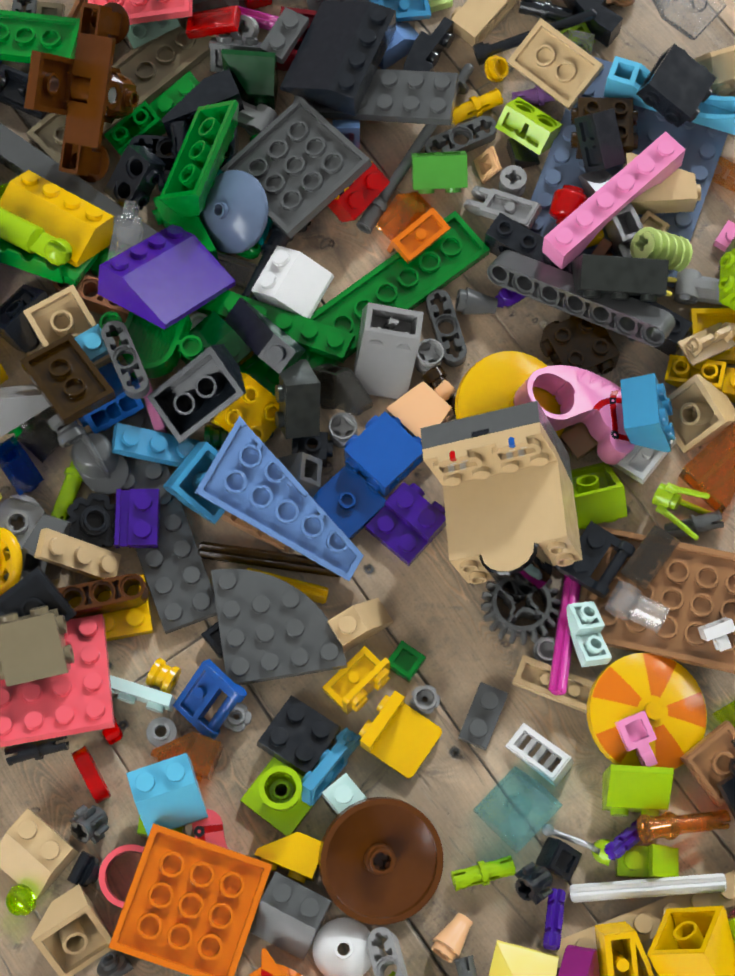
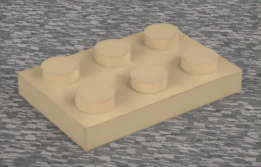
(555, 64)

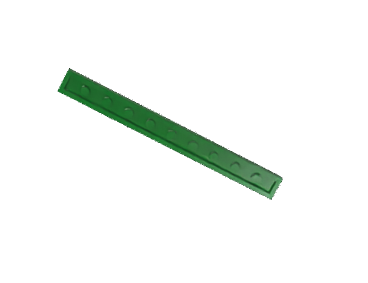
(308, 333)

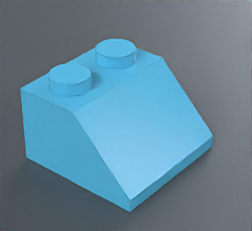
(167, 793)

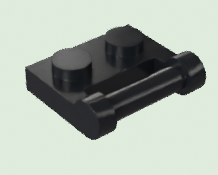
(594, 545)

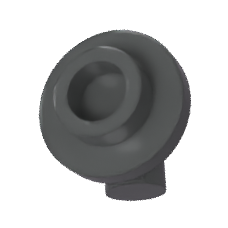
(114, 964)

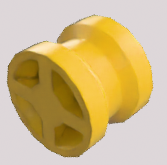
(163, 676)

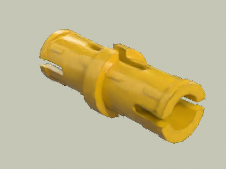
(477, 106)

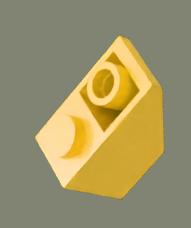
(293, 853)

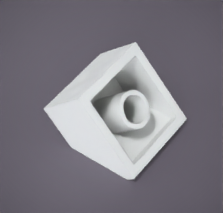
(292, 282)

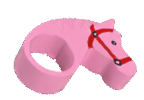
(583, 399)

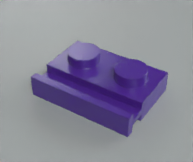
(137, 518)

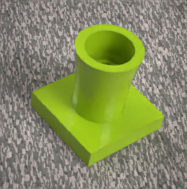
(281, 812)

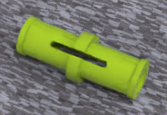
(483, 873)

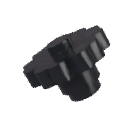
(93, 520)

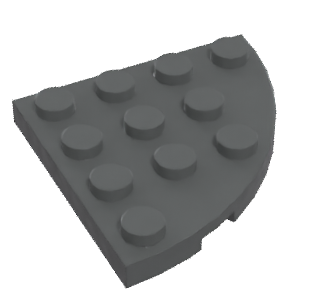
(271, 629)

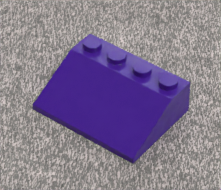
(164, 277)

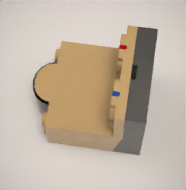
(505, 496)

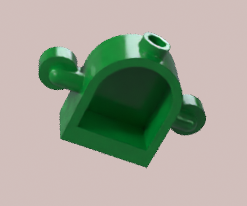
(157, 347)

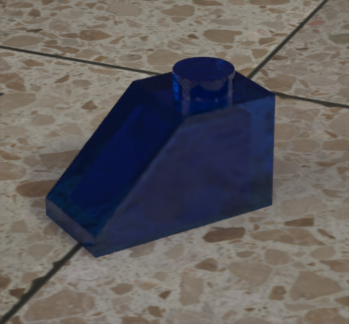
(18, 466)

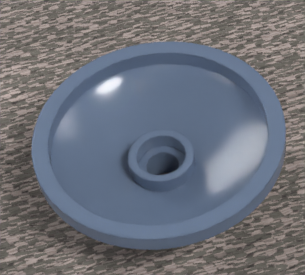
(243, 212)

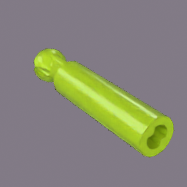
(33, 238)

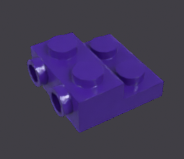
(407, 522)

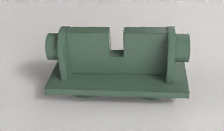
(145, 32)

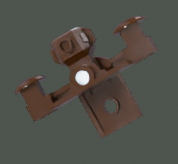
(85, 89)

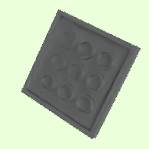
(300, 165)

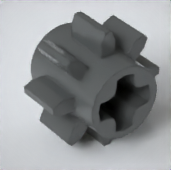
(89, 824)

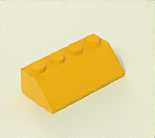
(59, 214)

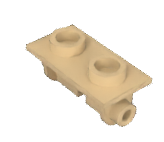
(708, 342)

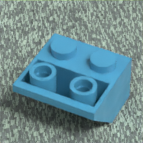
(647, 412)

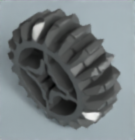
(530, 612)

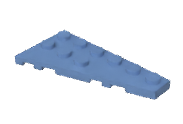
(263, 493)

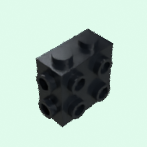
(677, 86)

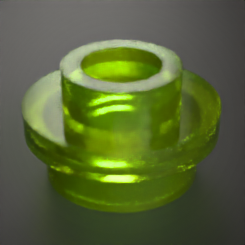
(20, 900)

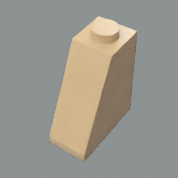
(673, 195)

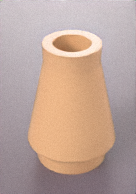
(451, 939)

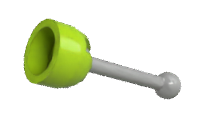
(597, 847)

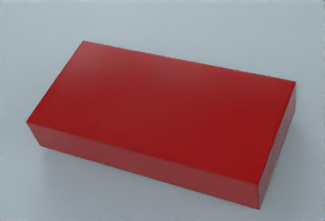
(213, 22)

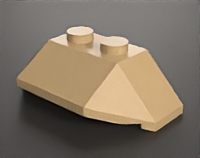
(722, 65)

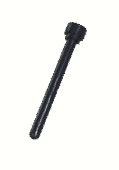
(483, 51)

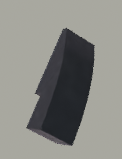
(605, 25)

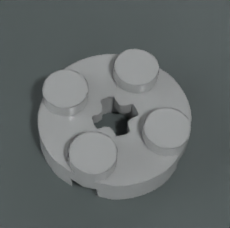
(24, 507)

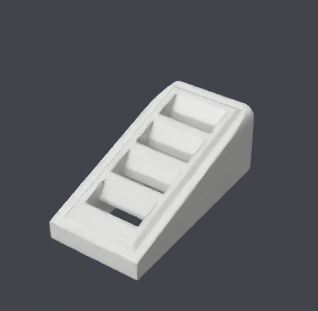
(561, 769)

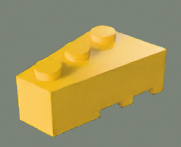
(620, 951)

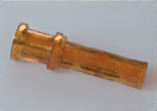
(671, 825)

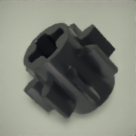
(534, 883)

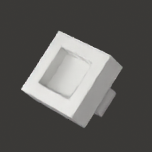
(717, 632)

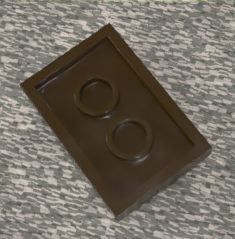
(67, 379)

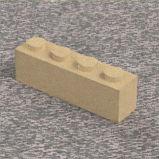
(479, 17)

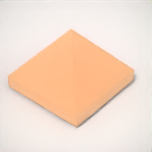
(487, 164)

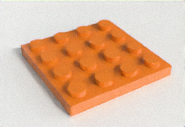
(190, 904)

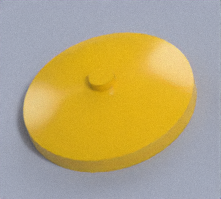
(493, 385)

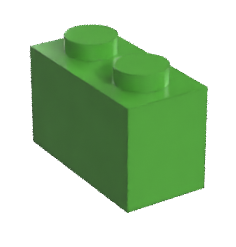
(439, 171)

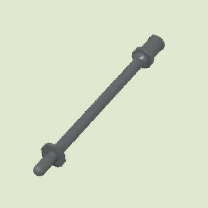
(379, 205)

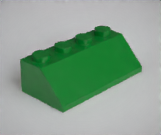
(200, 158)

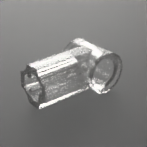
(629, 603)

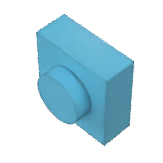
(92, 343)

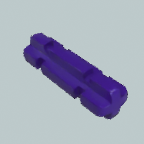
(622, 842)
(554, 920)

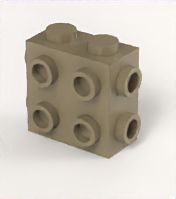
(33, 646)

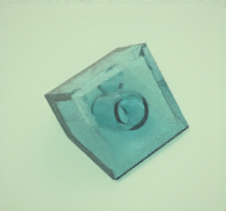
(517, 808)

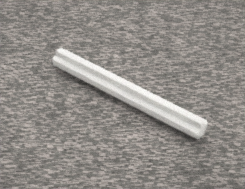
(648, 887)

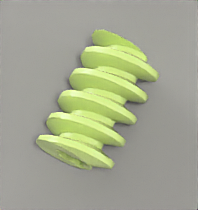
(662, 245)

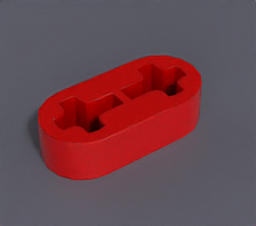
(91, 774)

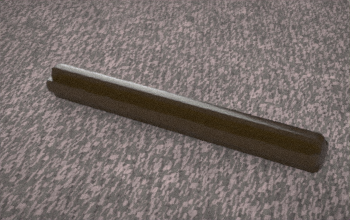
(261, 558)

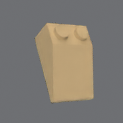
(62, 315)

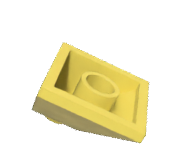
(521, 961)

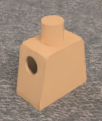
(423, 407)

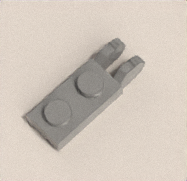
(497, 201)

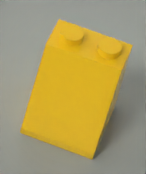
(693, 943)

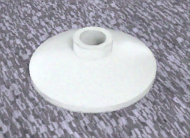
(328, 939)

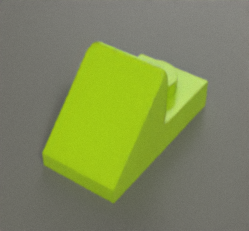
(649, 862)

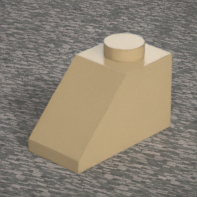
(359, 623)

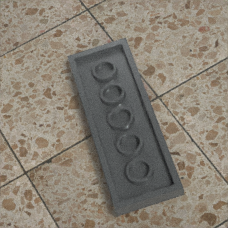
(403, 98)

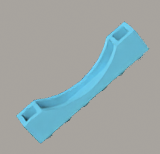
(628, 76)

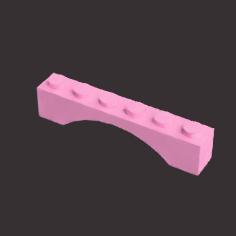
(585, 222)

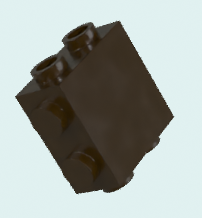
(625, 115)
(579, 345)

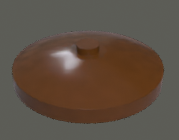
(380, 860)

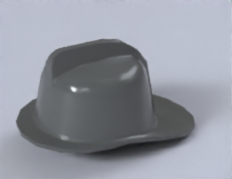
(98, 465)

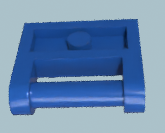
(202, 693)

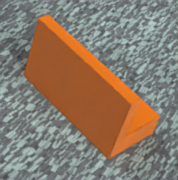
(419, 235)

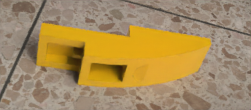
(716, 372)

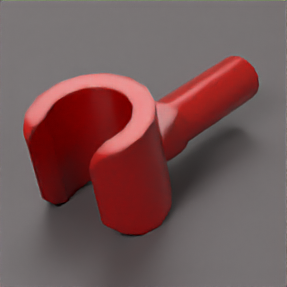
(113, 734)

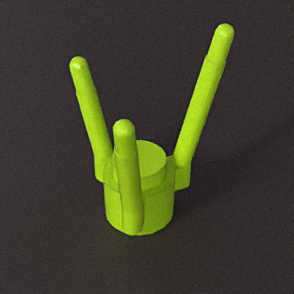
(667, 498)

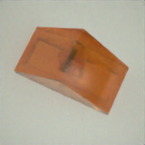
(402, 213)

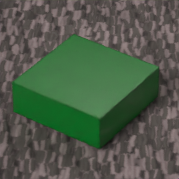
(406, 661)

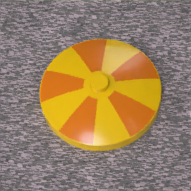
(653, 686)

